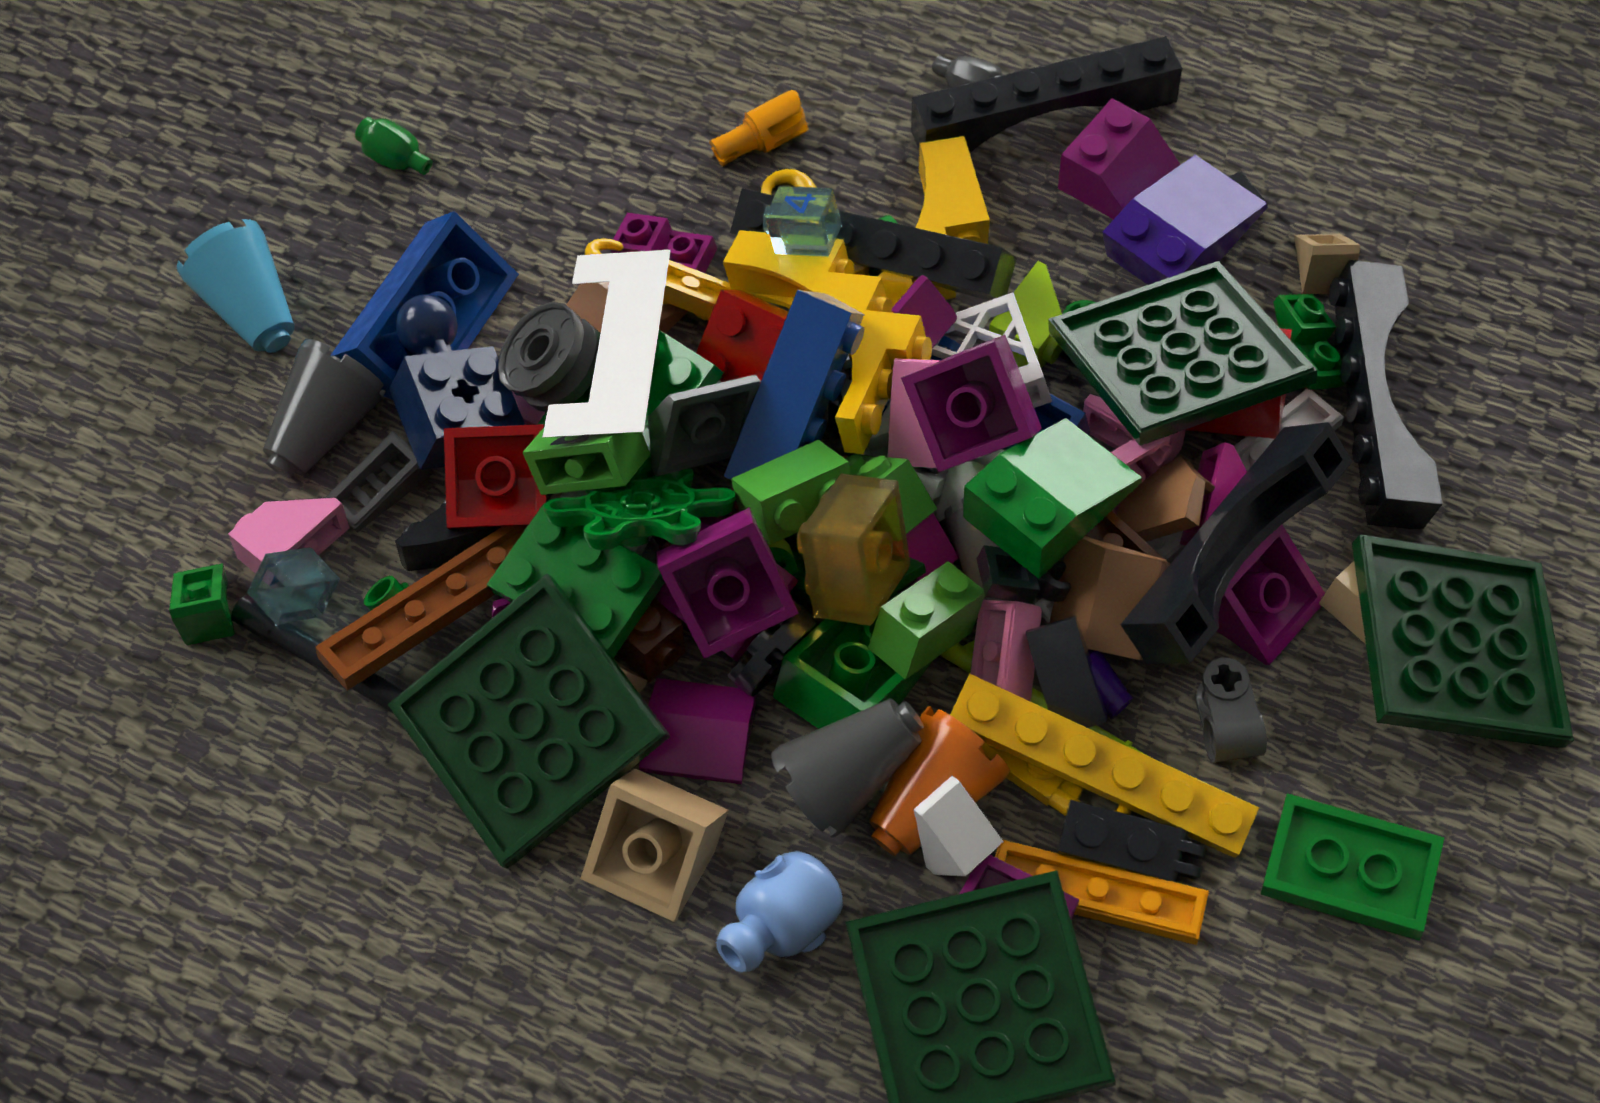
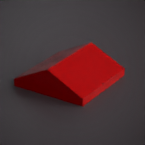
(490, 477)

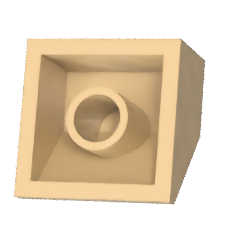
(653, 843)

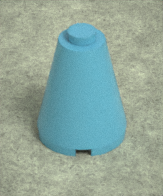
(240, 282)

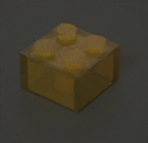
(854, 549)

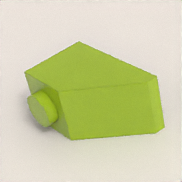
(1037, 304)

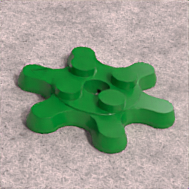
(643, 508)

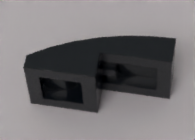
(1066, 672)

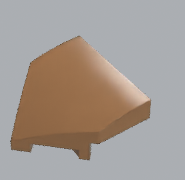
(1166, 501)

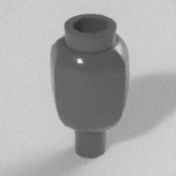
(965, 69)

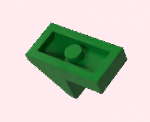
(201, 604)

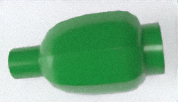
(391, 145)

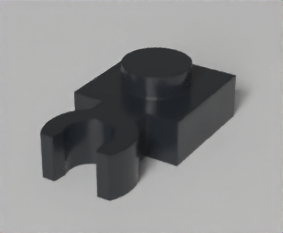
(1009, 580)

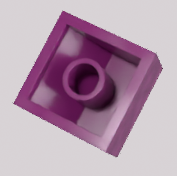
(1114, 159)
(972, 403)
(726, 583)
(1269, 598)

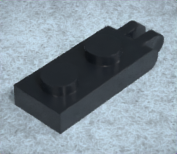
(1128, 842)

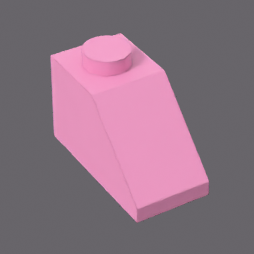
(286, 527)

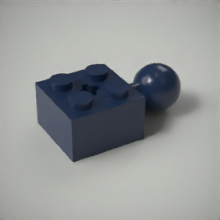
(444, 385)

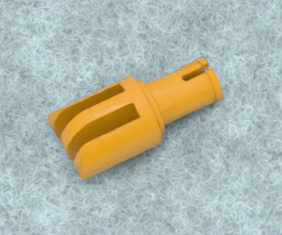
(763, 128)

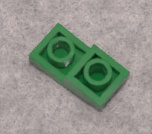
(1310, 334)

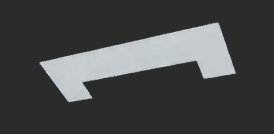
(625, 345)

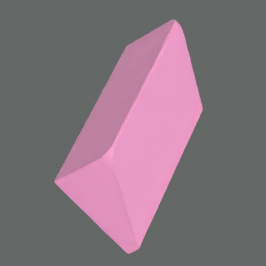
(1002, 646)

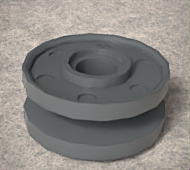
(549, 356)

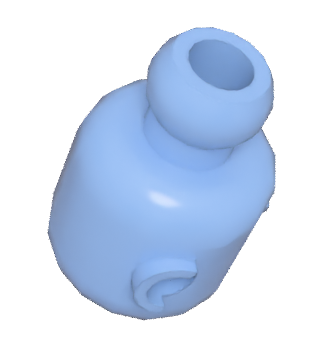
(781, 911)

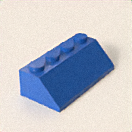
(440, 261)
(798, 380)

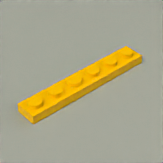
(1104, 766)

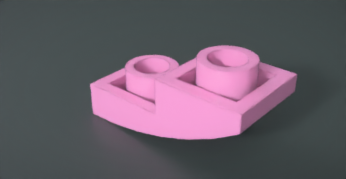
(905, 433)

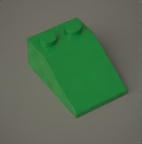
(1046, 494)
(837, 674)

